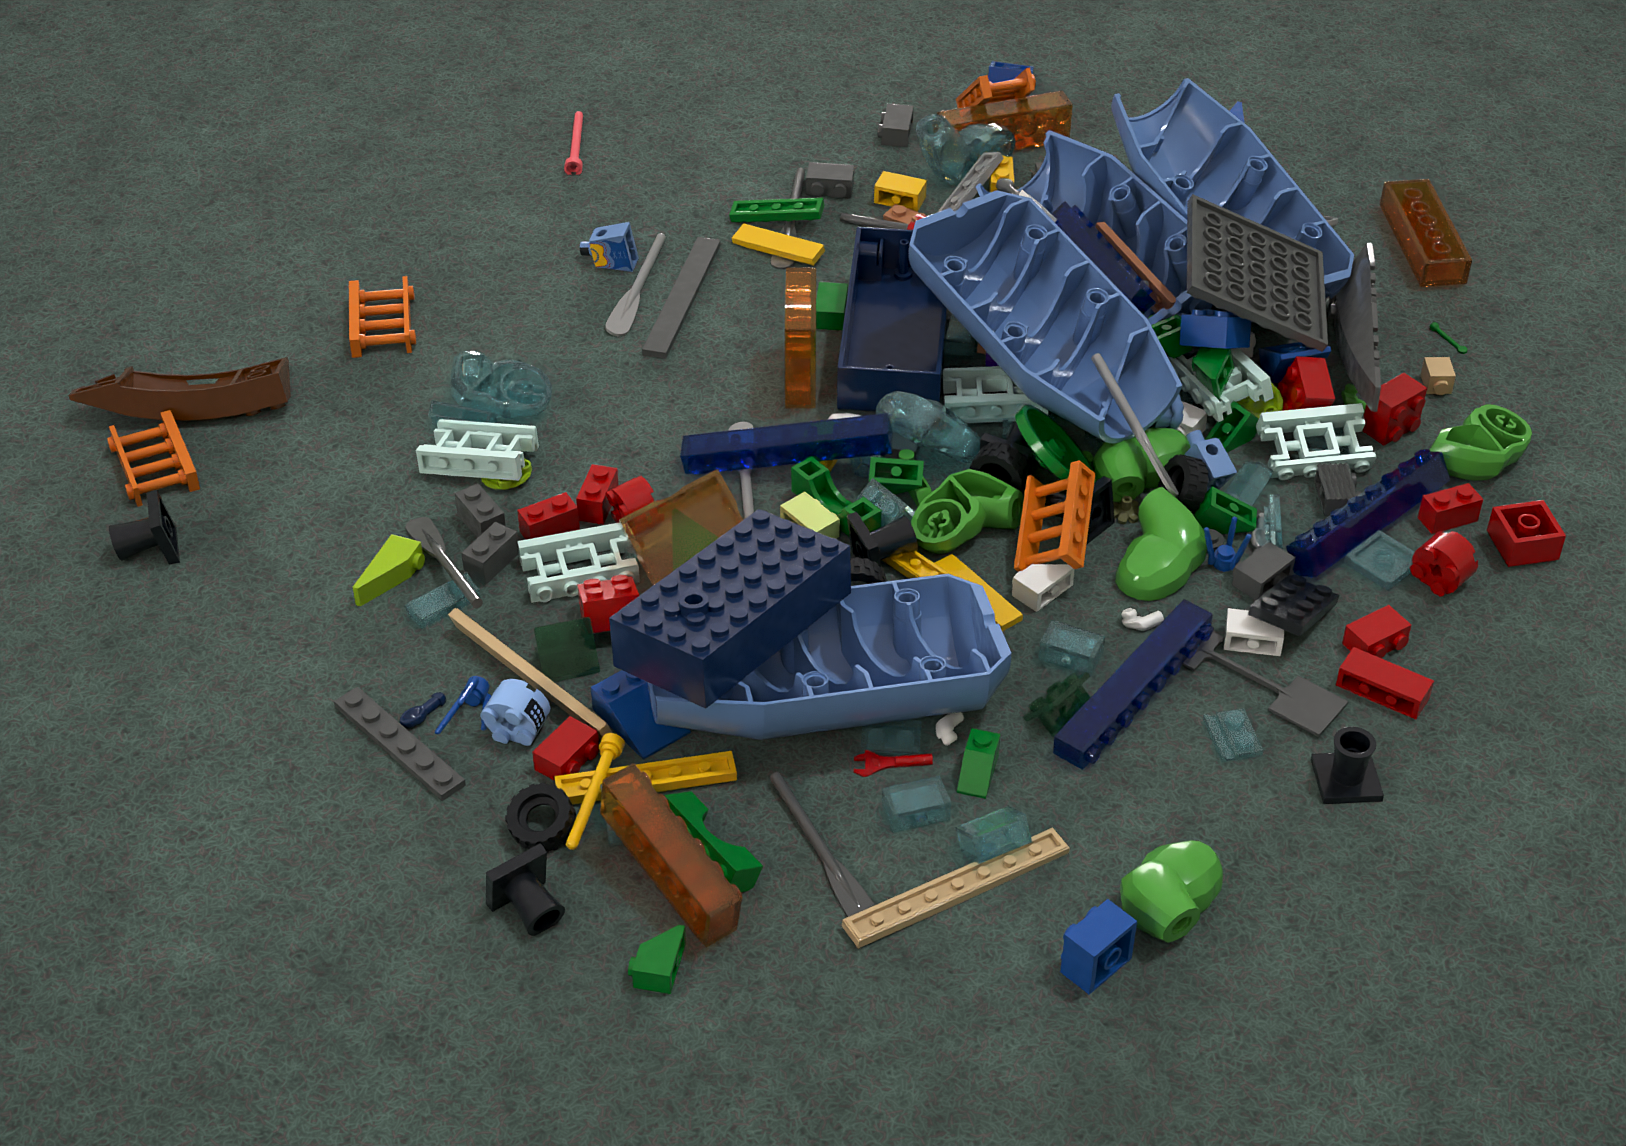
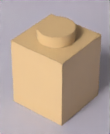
(1438, 375)

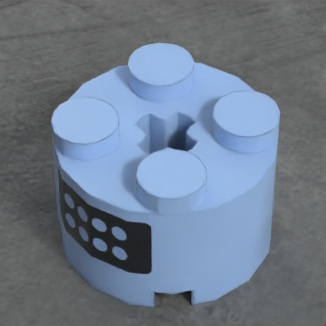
(515, 712)

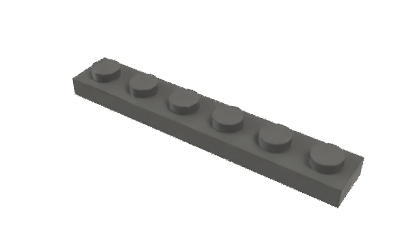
(400, 743)

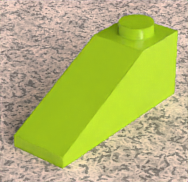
(390, 567)

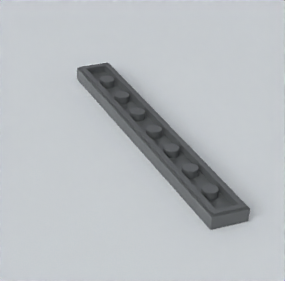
(681, 298)

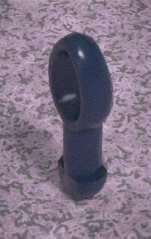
(416, 715)

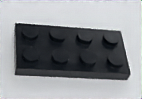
(1294, 604)

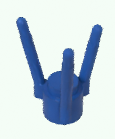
(1225, 557)
(473, 694)

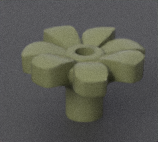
(1126, 510)

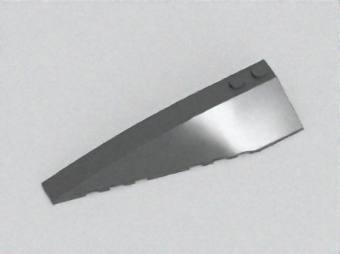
(1354, 327)

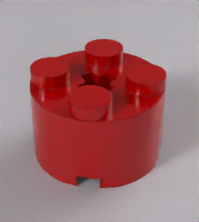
(629, 497)
(1444, 562)

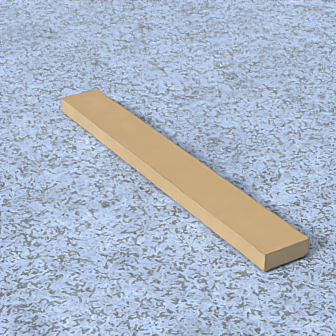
(528, 672)
(951, 889)

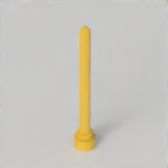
(610, 748)

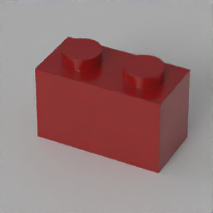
(591, 499)
(1450, 508)
(549, 517)
(1378, 632)
(566, 749)

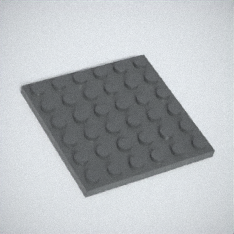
(1256, 273)

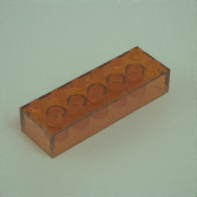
(1025, 117)
(1425, 233)
(670, 855)

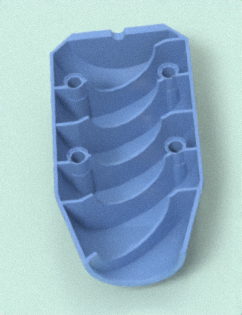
(1208, 152)
(1115, 195)
(1044, 312)
(867, 661)

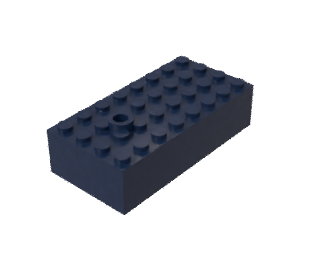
(730, 607)

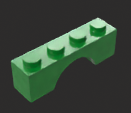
(816, 481)
(736, 861)

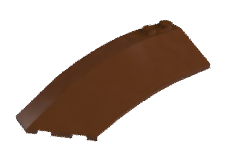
(151, 393)

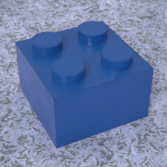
(1214, 329)
(1098, 946)

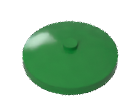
(1049, 442)

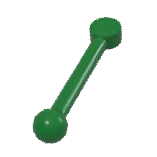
(1435, 327)

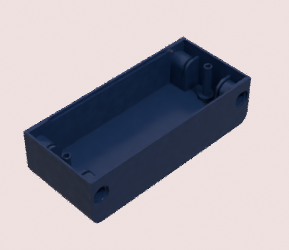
(890, 325)

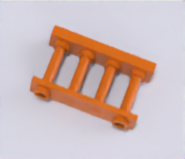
(985, 92)
(359, 311)
(173, 444)
(1074, 525)

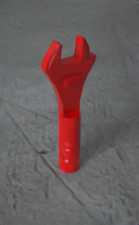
(876, 762)

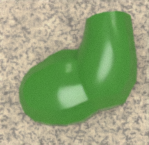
(1484, 443)
(1130, 465)
(964, 507)
(1165, 553)
(1172, 888)

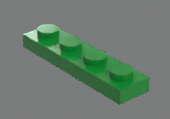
(777, 210)

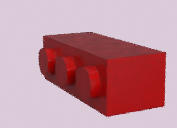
(1384, 683)

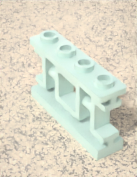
(1244, 381)
(977, 407)
(1311, 423)
(456, 457)
(570, 548)

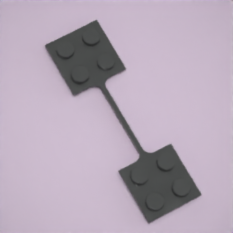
(1298, 703)

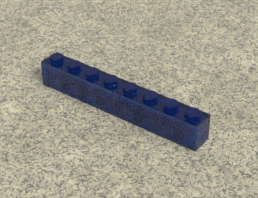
(1103, 255)
(787, 444)
(1368, 513)
(1133, 685)

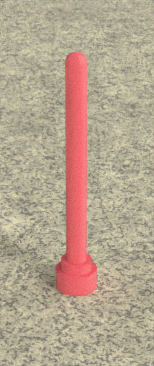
(573, 163)

